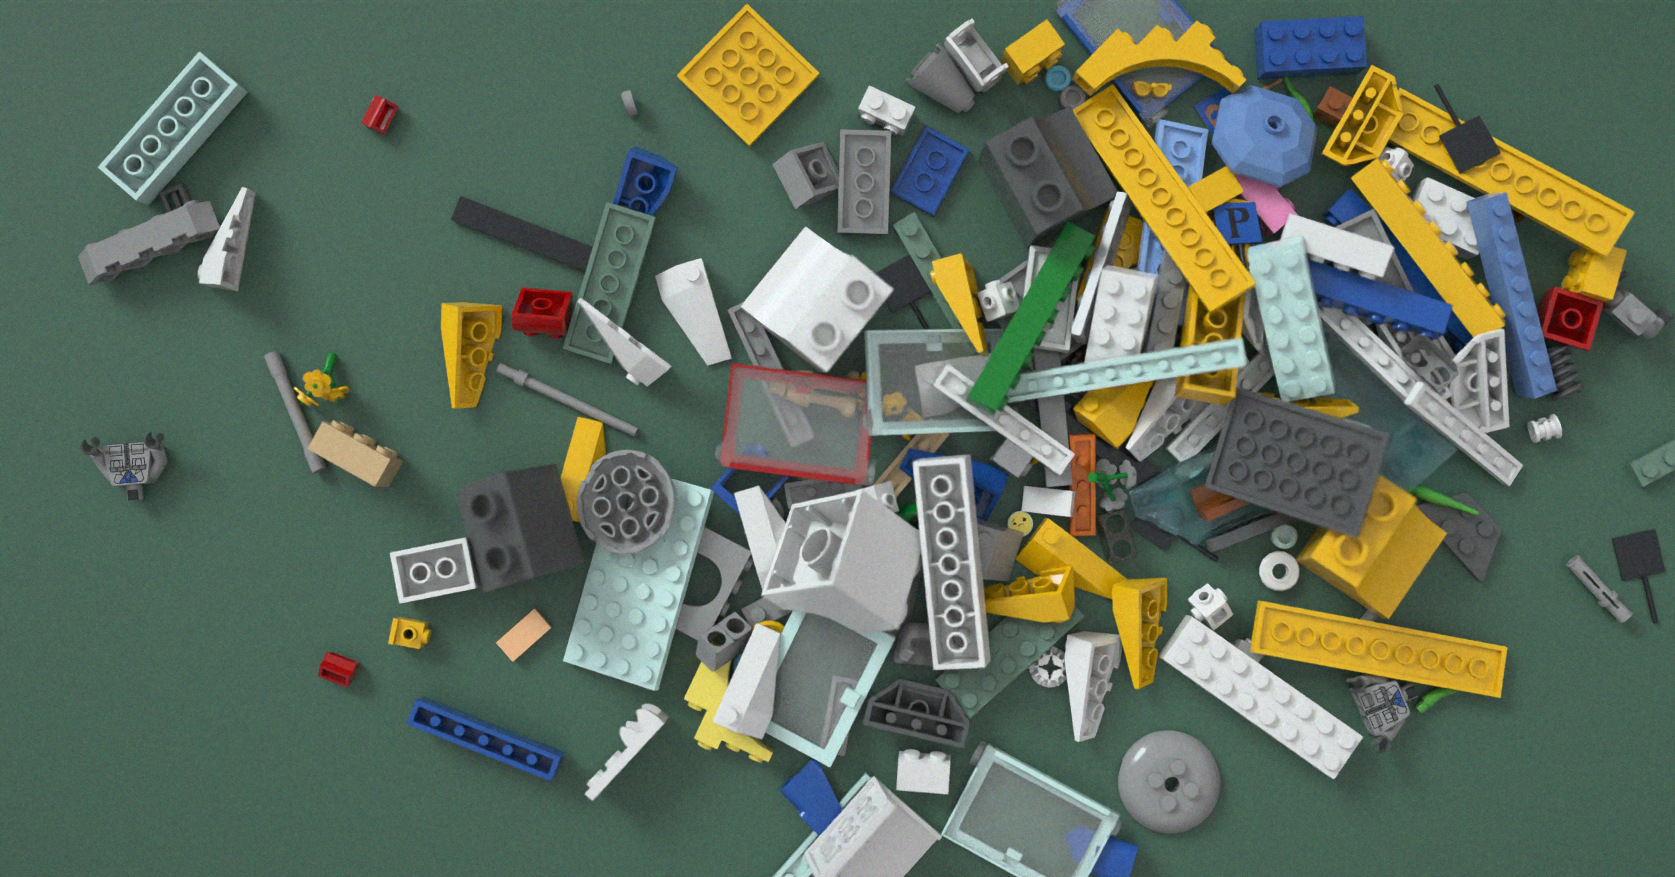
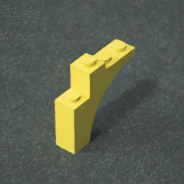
(707, 693)

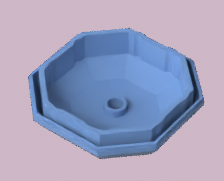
(1253, 147)

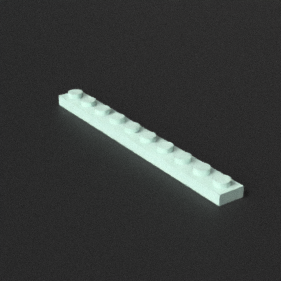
(1129, 369)

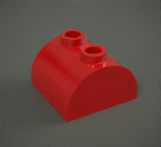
(542, 312)
(1569, 317)

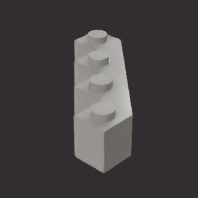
(157, 237)

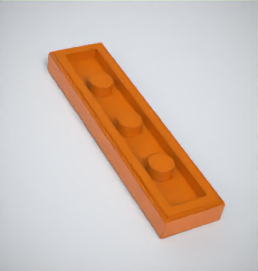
(1082, 464)

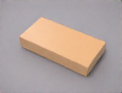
(524, 635)

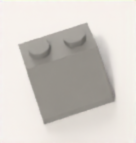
(808, 174)
(997, 549)

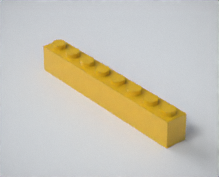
(1428, 249)

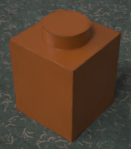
(1332, 107)

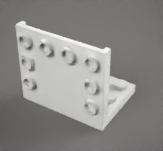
(872, 837)

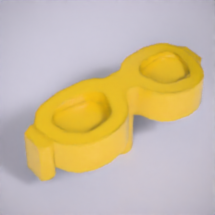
(1158, 90)

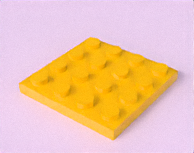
(748, 75)

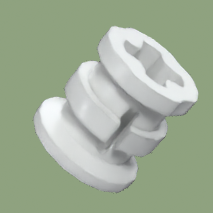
(1544, 428)

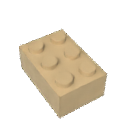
(356, 453)

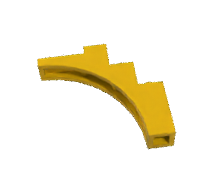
(1158, 49)

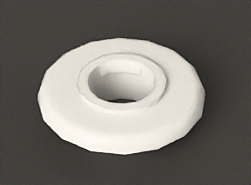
(1291, 573)

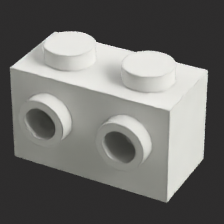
(885, 111)
(923, 771)

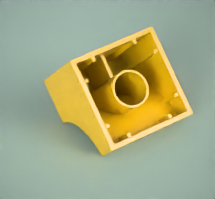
(1385, 557)

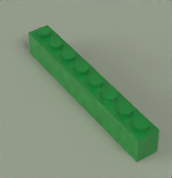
(1030, 319)

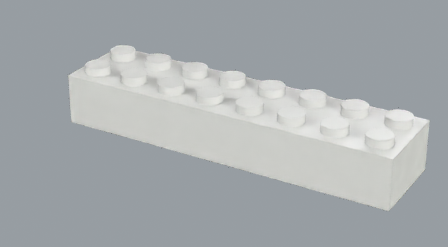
(951, 562)
(1260, 696)

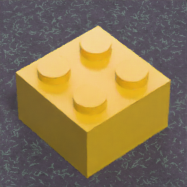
(1032, 53)
(1594, 275)

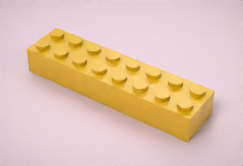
(1203, 328)

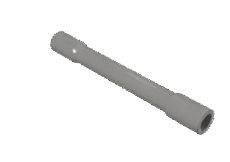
(279, 373)

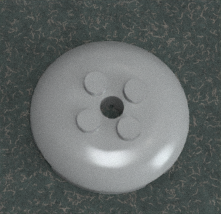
(605, 495)
(1144, 777)

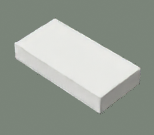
(1048, 501)

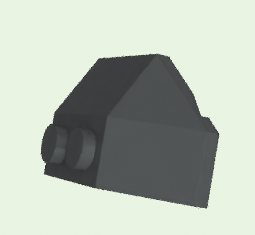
(918, 712)

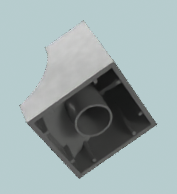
(1046, 174)
(519, 526)

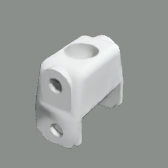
(974, 57)

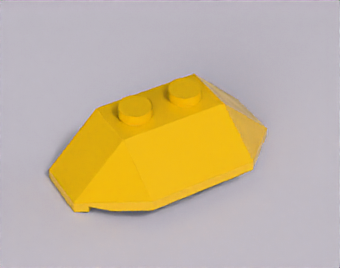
(1367, 120)

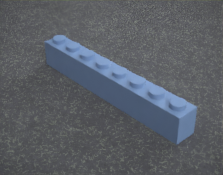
(1511, 289)

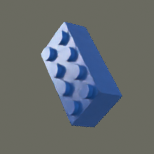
(1310, 47)

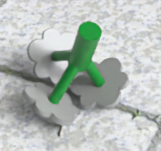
(1106, 475)

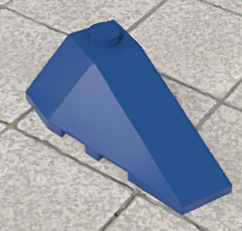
(644, 181)
(987, 481)

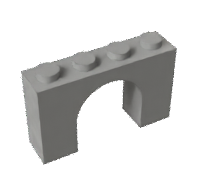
(732, 561)

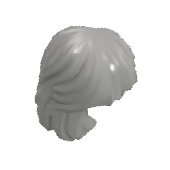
(914, 645)

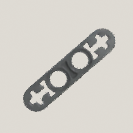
(1247, 530)

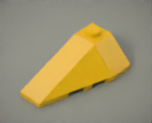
(1036, 599)

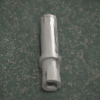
(1620, 611)

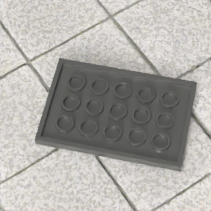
(1298, 461)

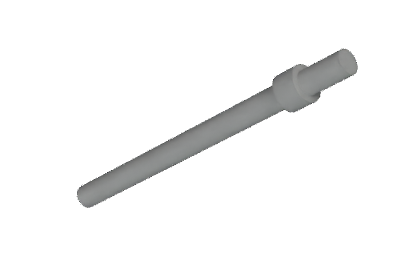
(523, 379)

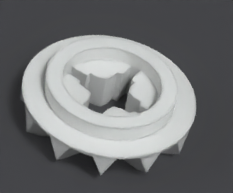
(1041, 675)

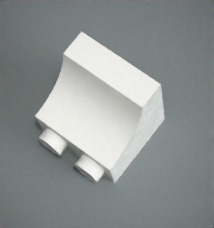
(816, 299)
(845, 562)

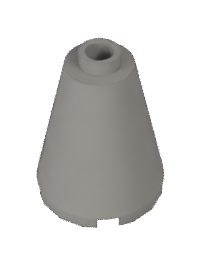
(942, 81)

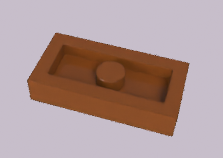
(1213, 504)

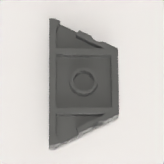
(1468, 536)

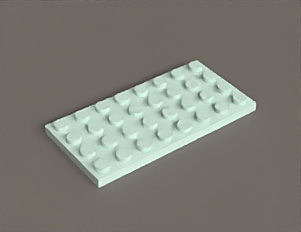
(637, 597)

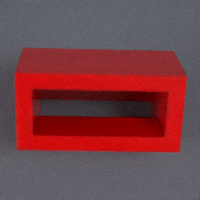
(379, 114)
(338, 669)

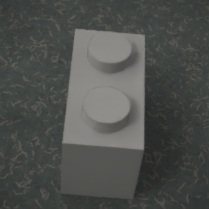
(1011, 459)

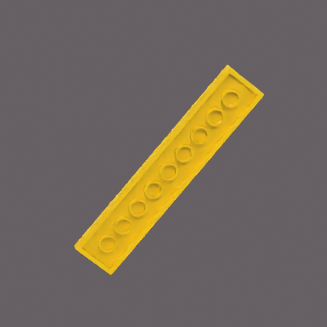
(1530, 185)
(1163, 200)
(1378, 649)

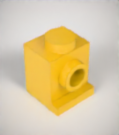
(399, 629)

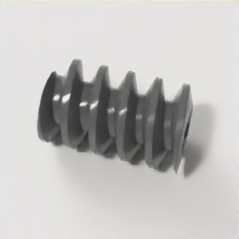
(1561, 372)

